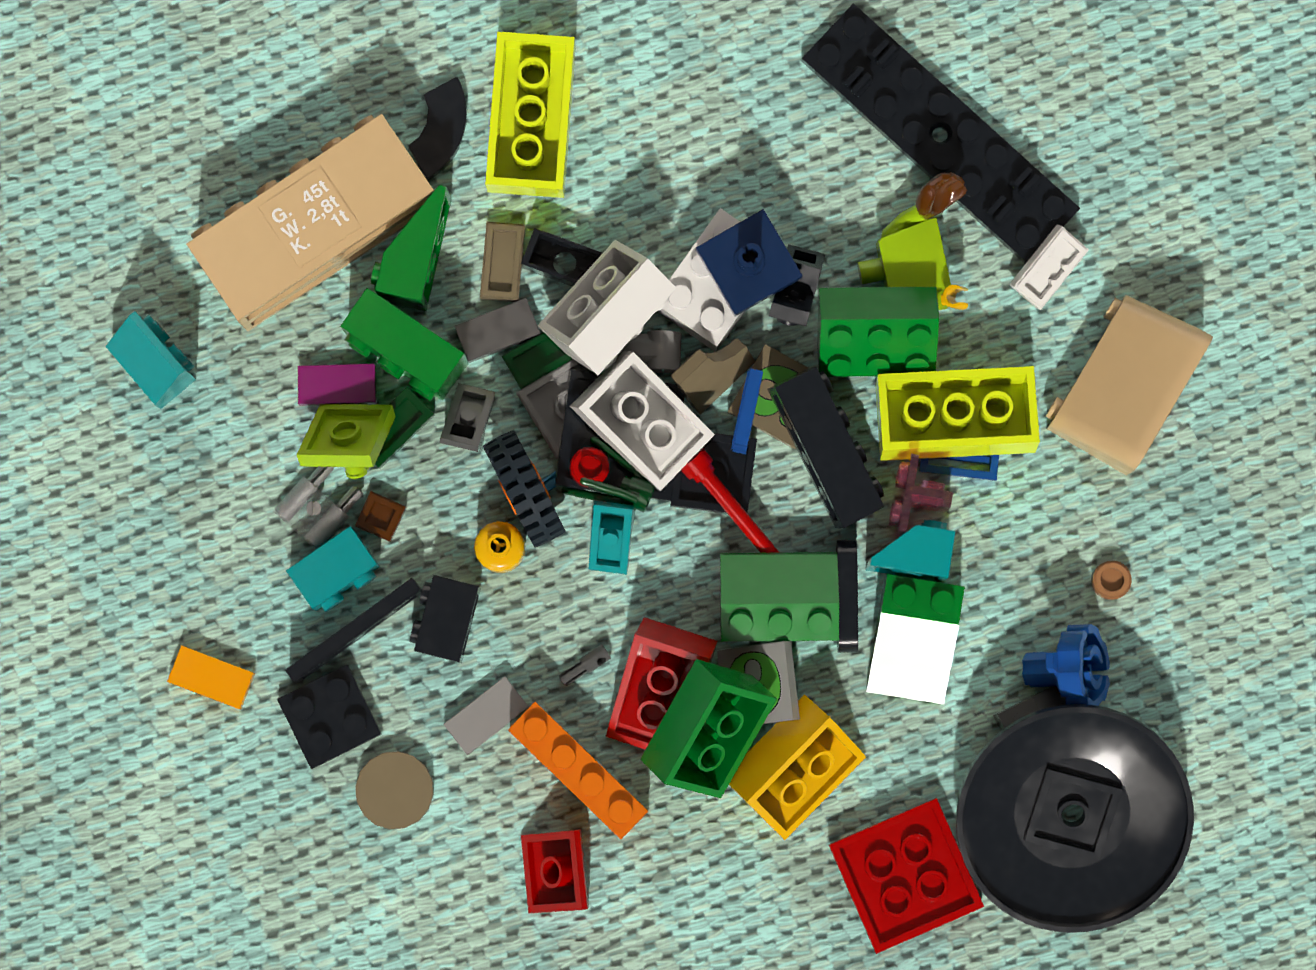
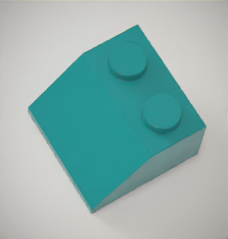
(918, 553)

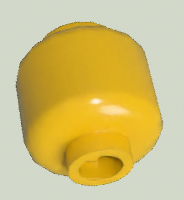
(496, 561)

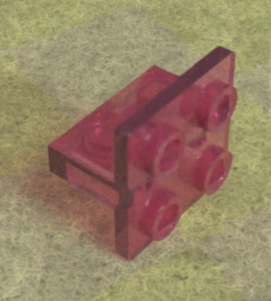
(926, 496)

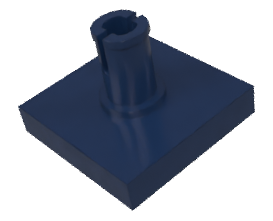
(749, 262)

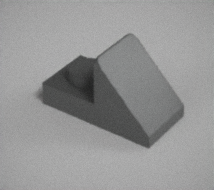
(468, 418)

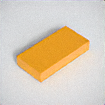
(211, 677)

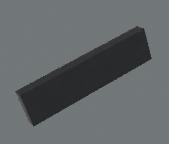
(354, 631)

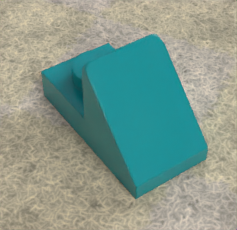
(611, 537)

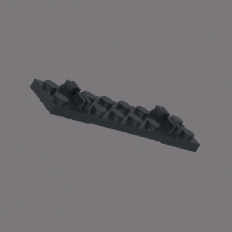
(906, 108)

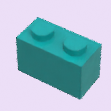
(333, 570)

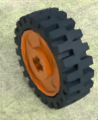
(524, 488)

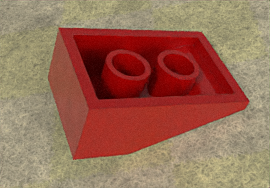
(652, 677)

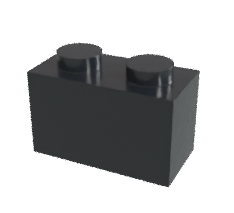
(445, 619)

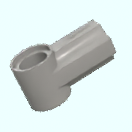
(657, 350)

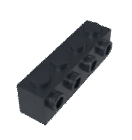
(826, 447)

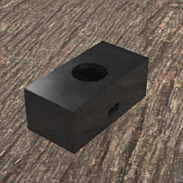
(545, 247)

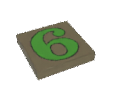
(775, 369)

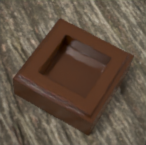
(380, 516)

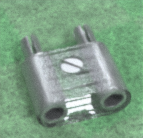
(312, 512)

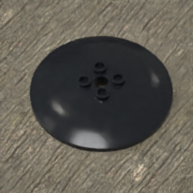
(1084, 870)

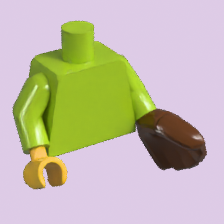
(912, 244)

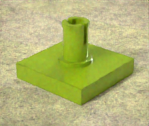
(346, 437)

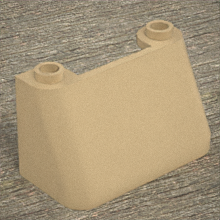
(1129, 384)

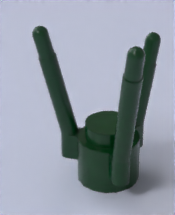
(633, 491)

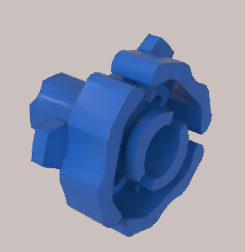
(1071, 666)

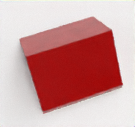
(555, 871)

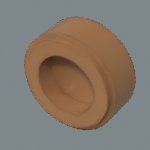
(1111, 580)

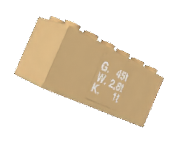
(311, 221)

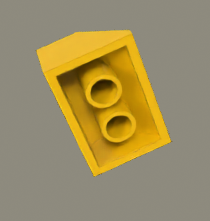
(795, 768)

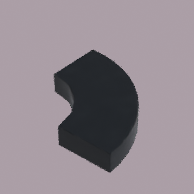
(443, 129)

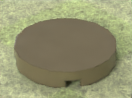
(394, 790)

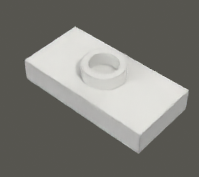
(1049, 267)

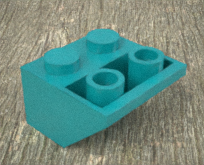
(145, 356)

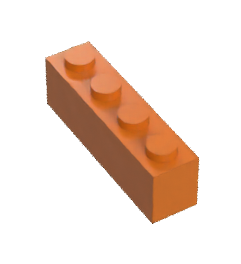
(578, 770)

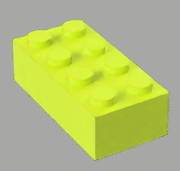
(530, 114)
(957, 413)

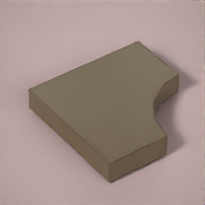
(709, 375)

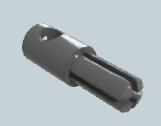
(586, 664)

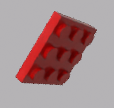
(906, 875)

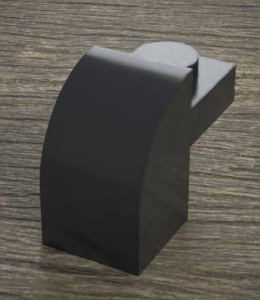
(794, 302)

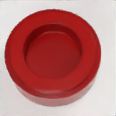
(589, 464)

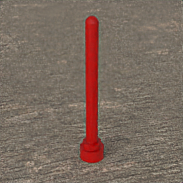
(701, 471)

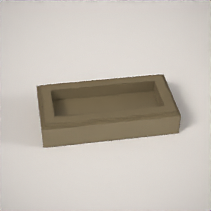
(502, 261)

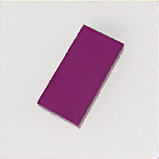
(337, 384)

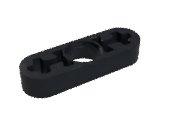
(848, 596)

